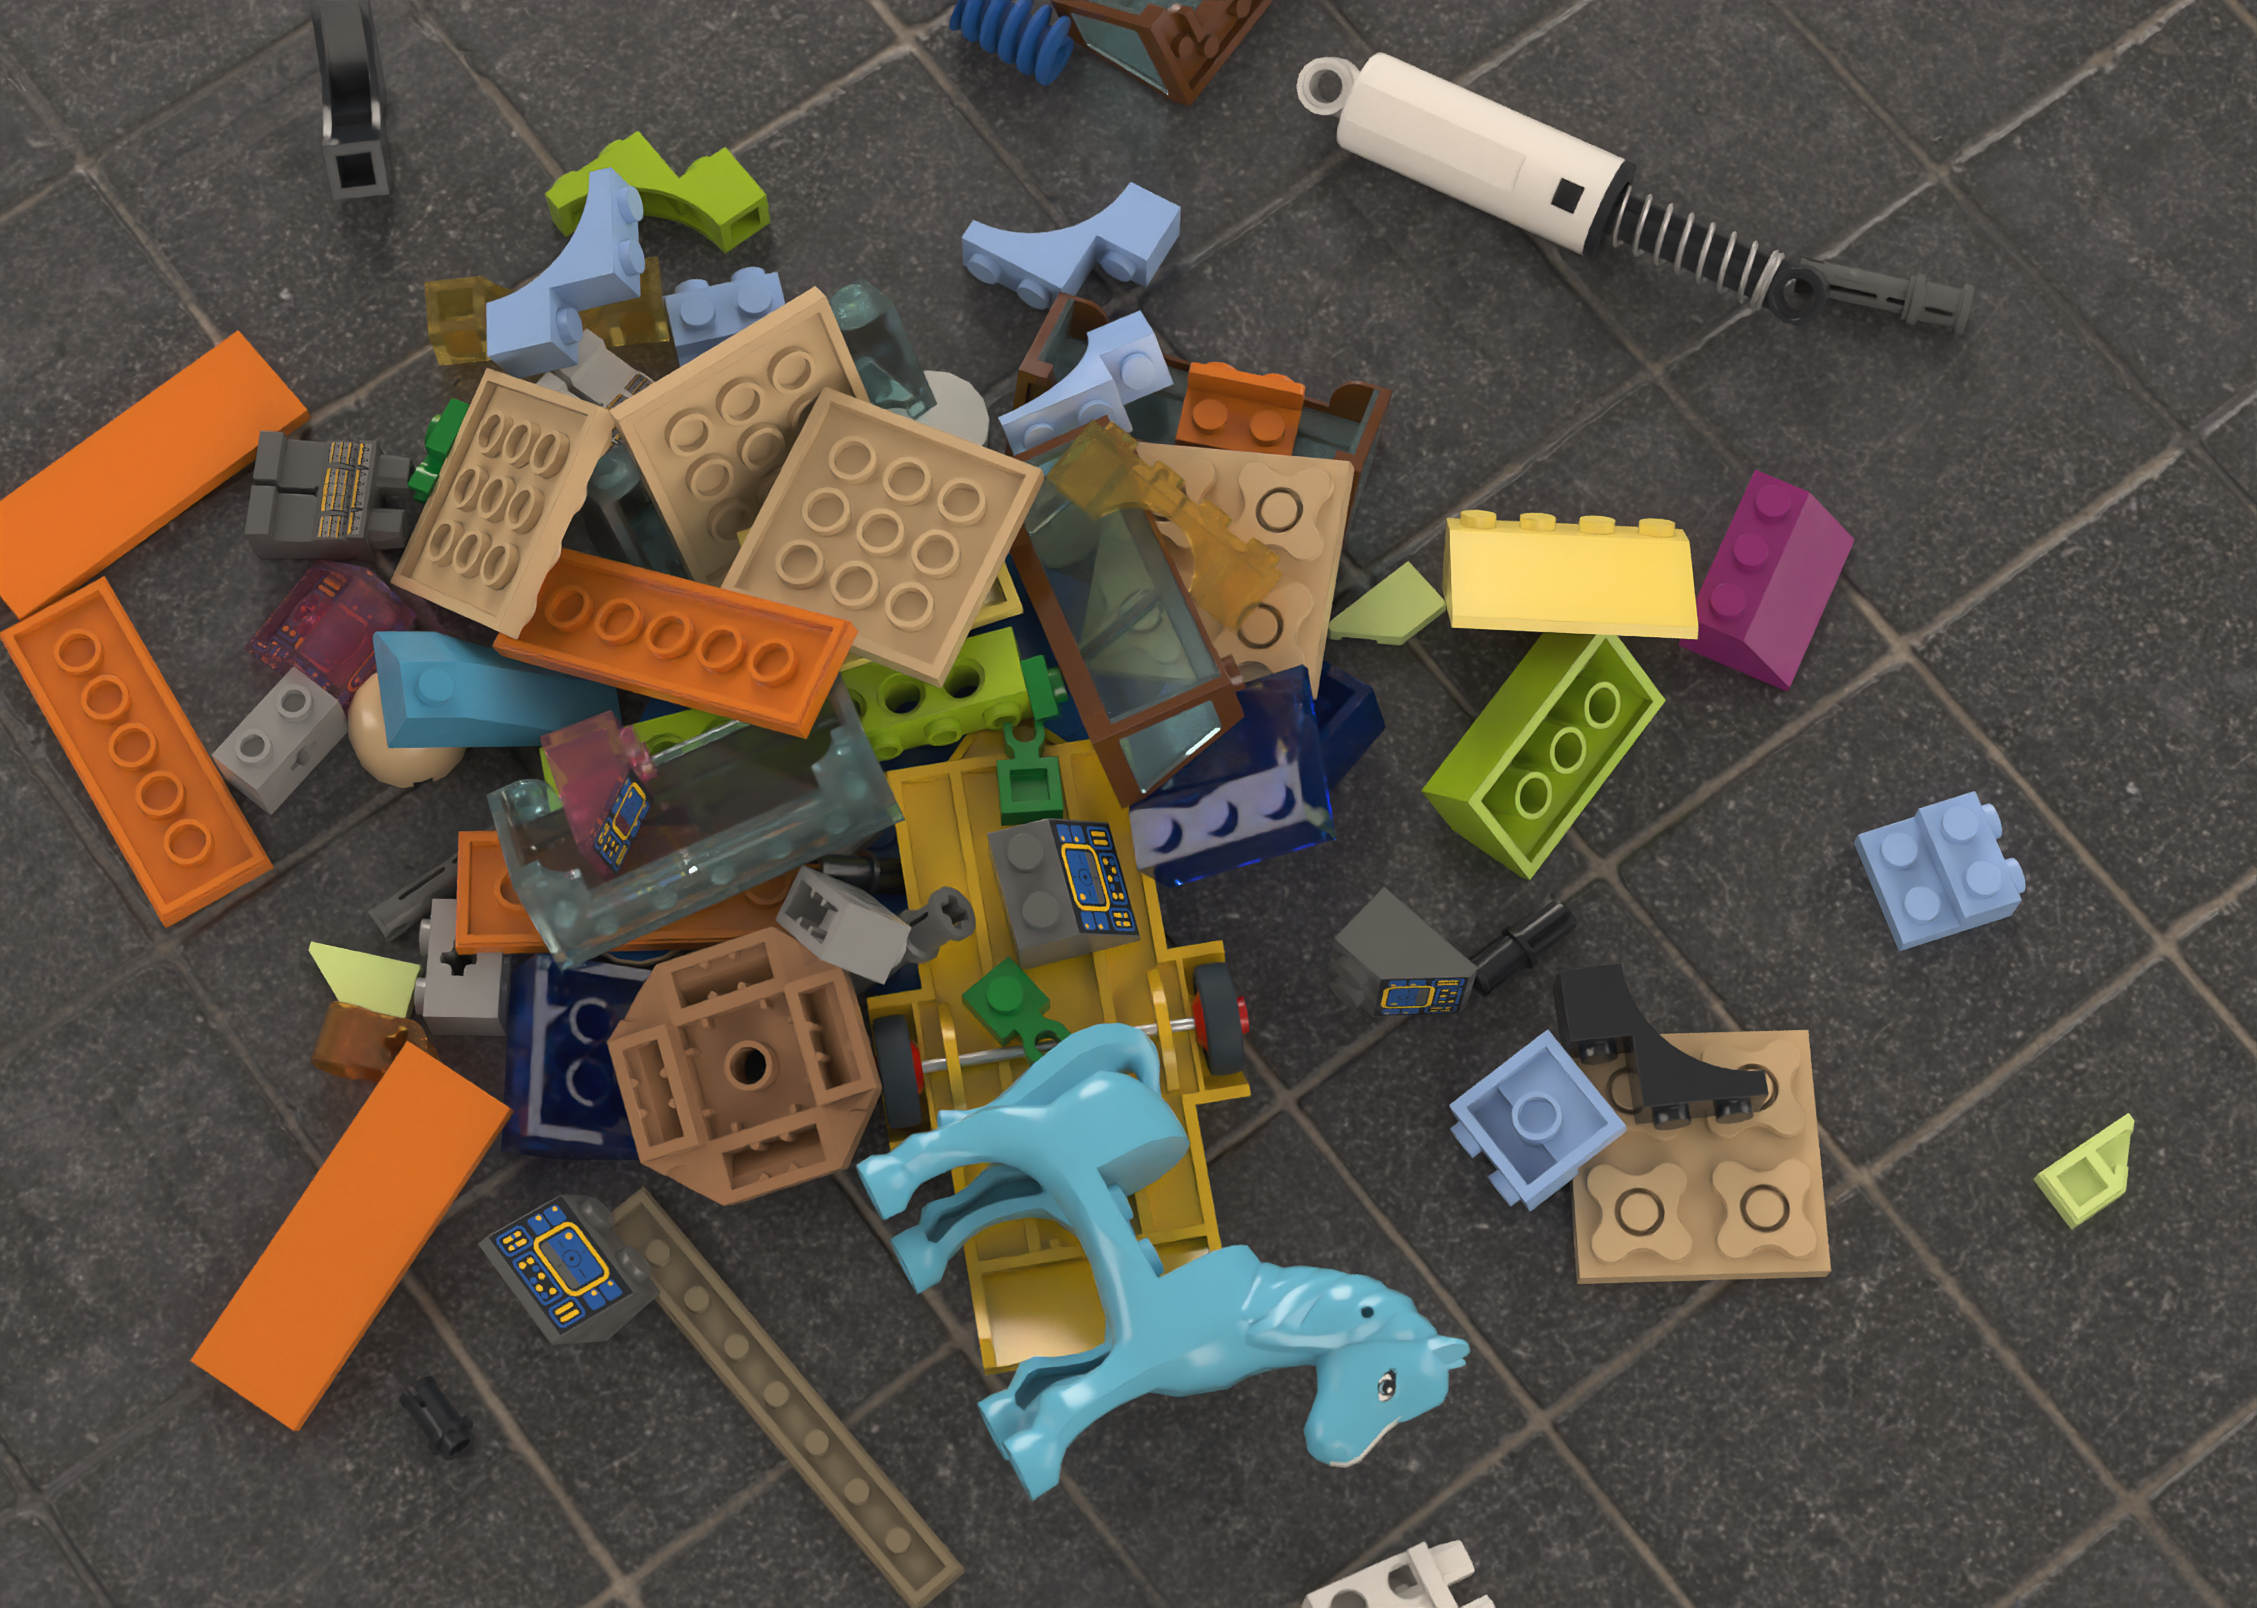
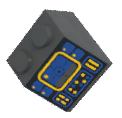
(1061, 890)
(1398, 963)
(572, 1269)

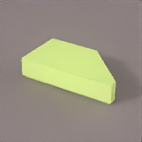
(1390, 610)
(368, 979)
(2090, 1174)

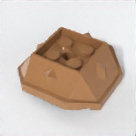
(686, 1057)

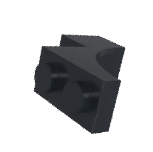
(352, 99)
(1666, 1085)

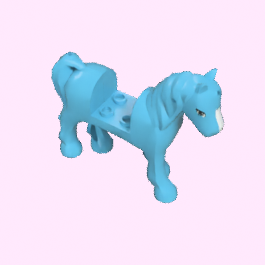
(1071, 1150)

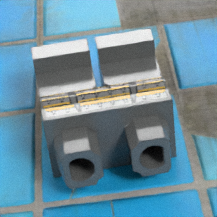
(325, 499)

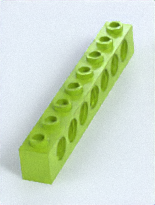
(939, 719)

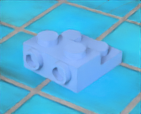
(711, 314)
(1941, 871)
(1535, 1122)

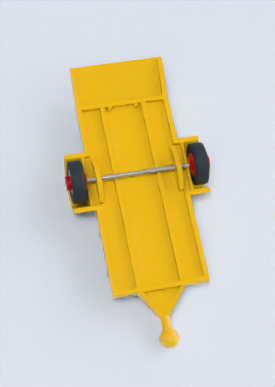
(932, 1055)

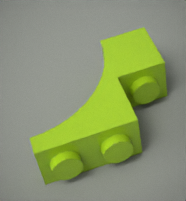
(710, 197)

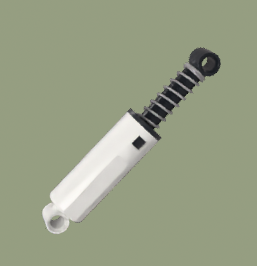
(1536, 177)

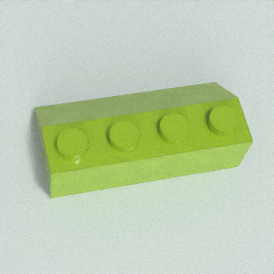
(1544, 747)

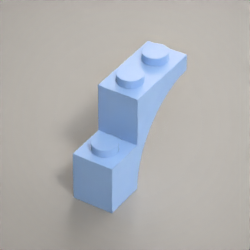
(1124, 238)
(600, 266)
(1118, 367)

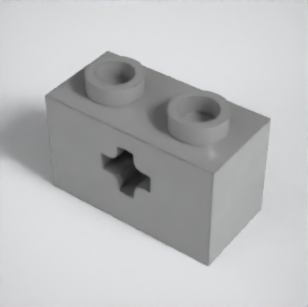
(281, 740)
(843, 925)
(460, 1003)

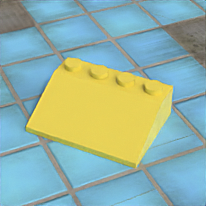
(1569, 576)

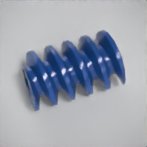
(1017, 34)

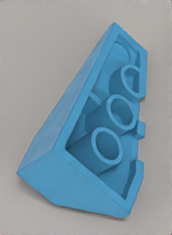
(471, 696)

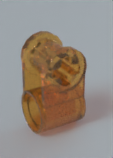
(363, 1042)

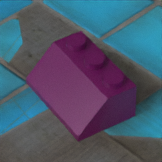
(1769, 582)

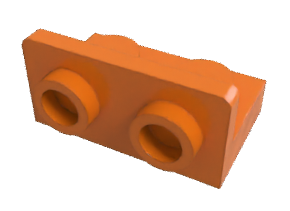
(1240, 410)

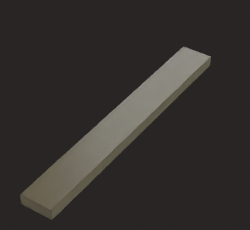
(787, 1407)

